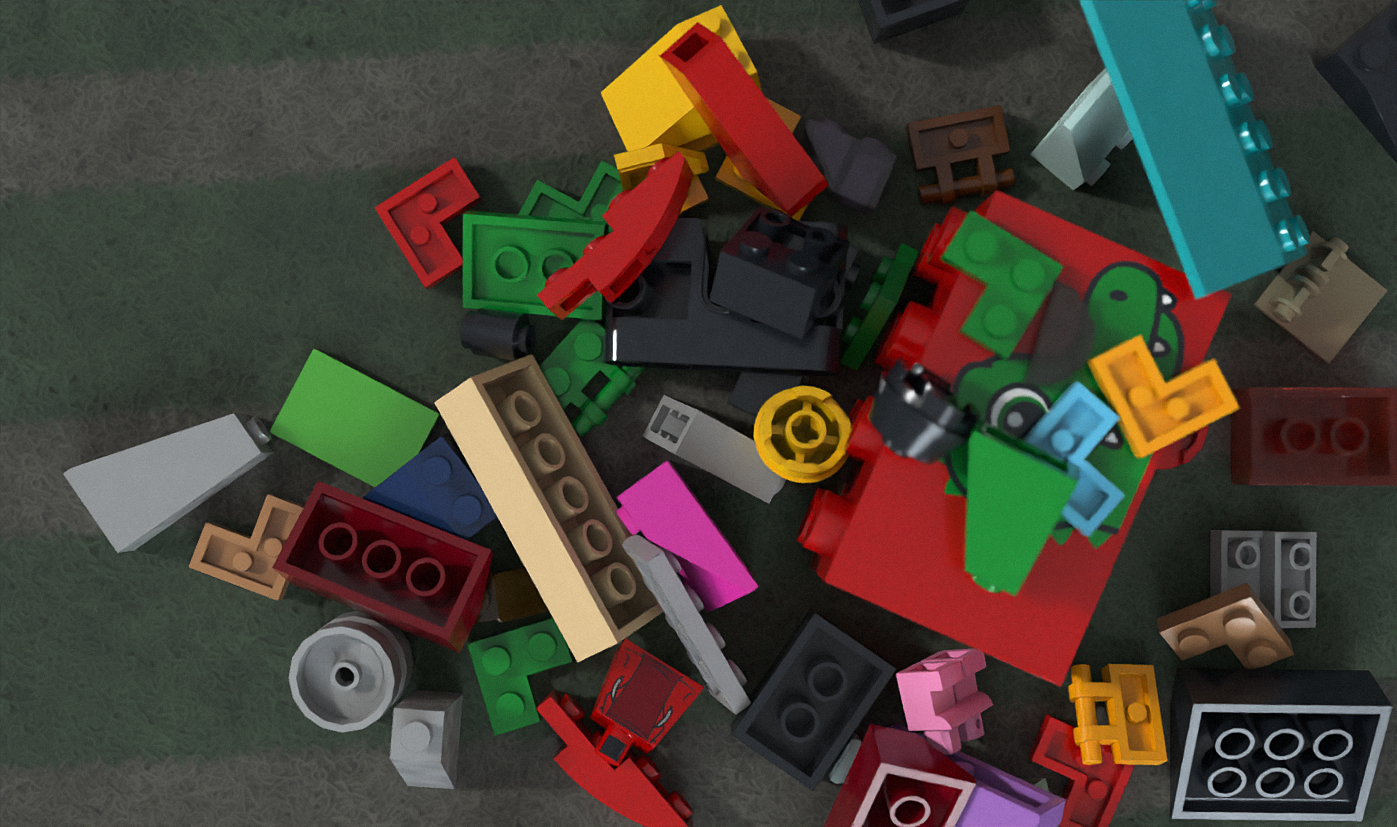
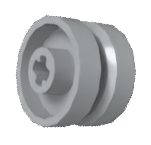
(350, 672)

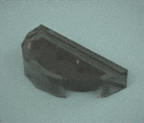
(1062, 338)

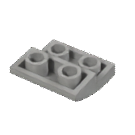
(1276, 567)

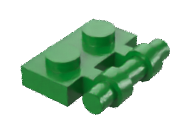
(576, 364)

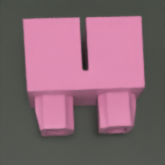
(944, 698)

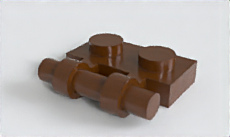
(959, 140)

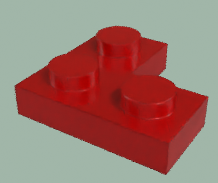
(418, 216)
(1092, 789)

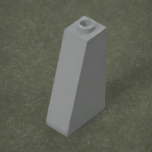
(162, 480)

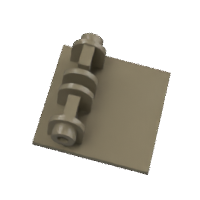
(1321, 297)

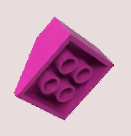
(677, 521)

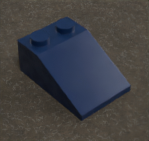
(437, 491)

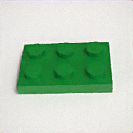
(514, 256)

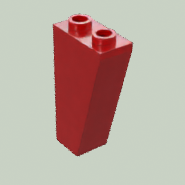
(743, 120)

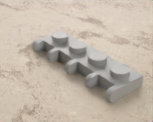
(682, 611)

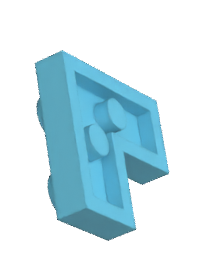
(1070, 433)

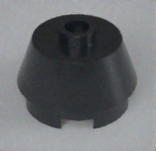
(920, 413)

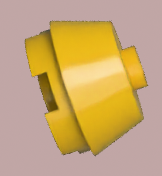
(802, 434)

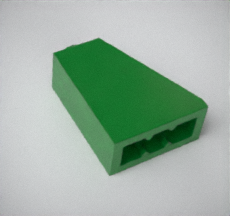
(1011, 505)

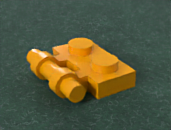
(1131, 711)

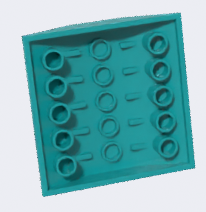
(1198, 138)

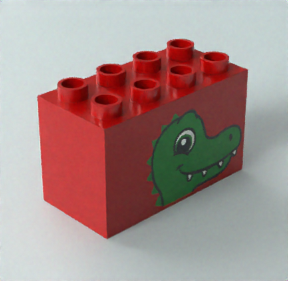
(903, 522)

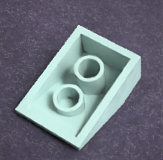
(1085, 135)

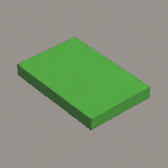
(353, 420)

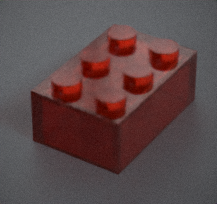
(1314, 436)

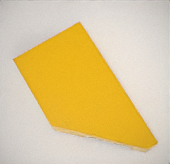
(635, 164)

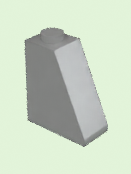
(712, 448)
(427, 738)

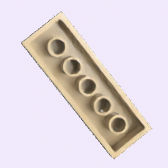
(550, 504)

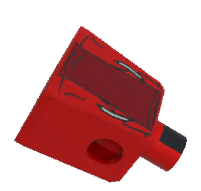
(639, 702)

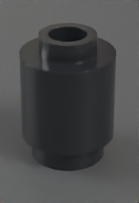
(497, 334)

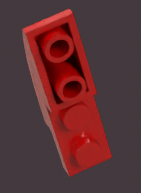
(640, 227)
(627, 788)

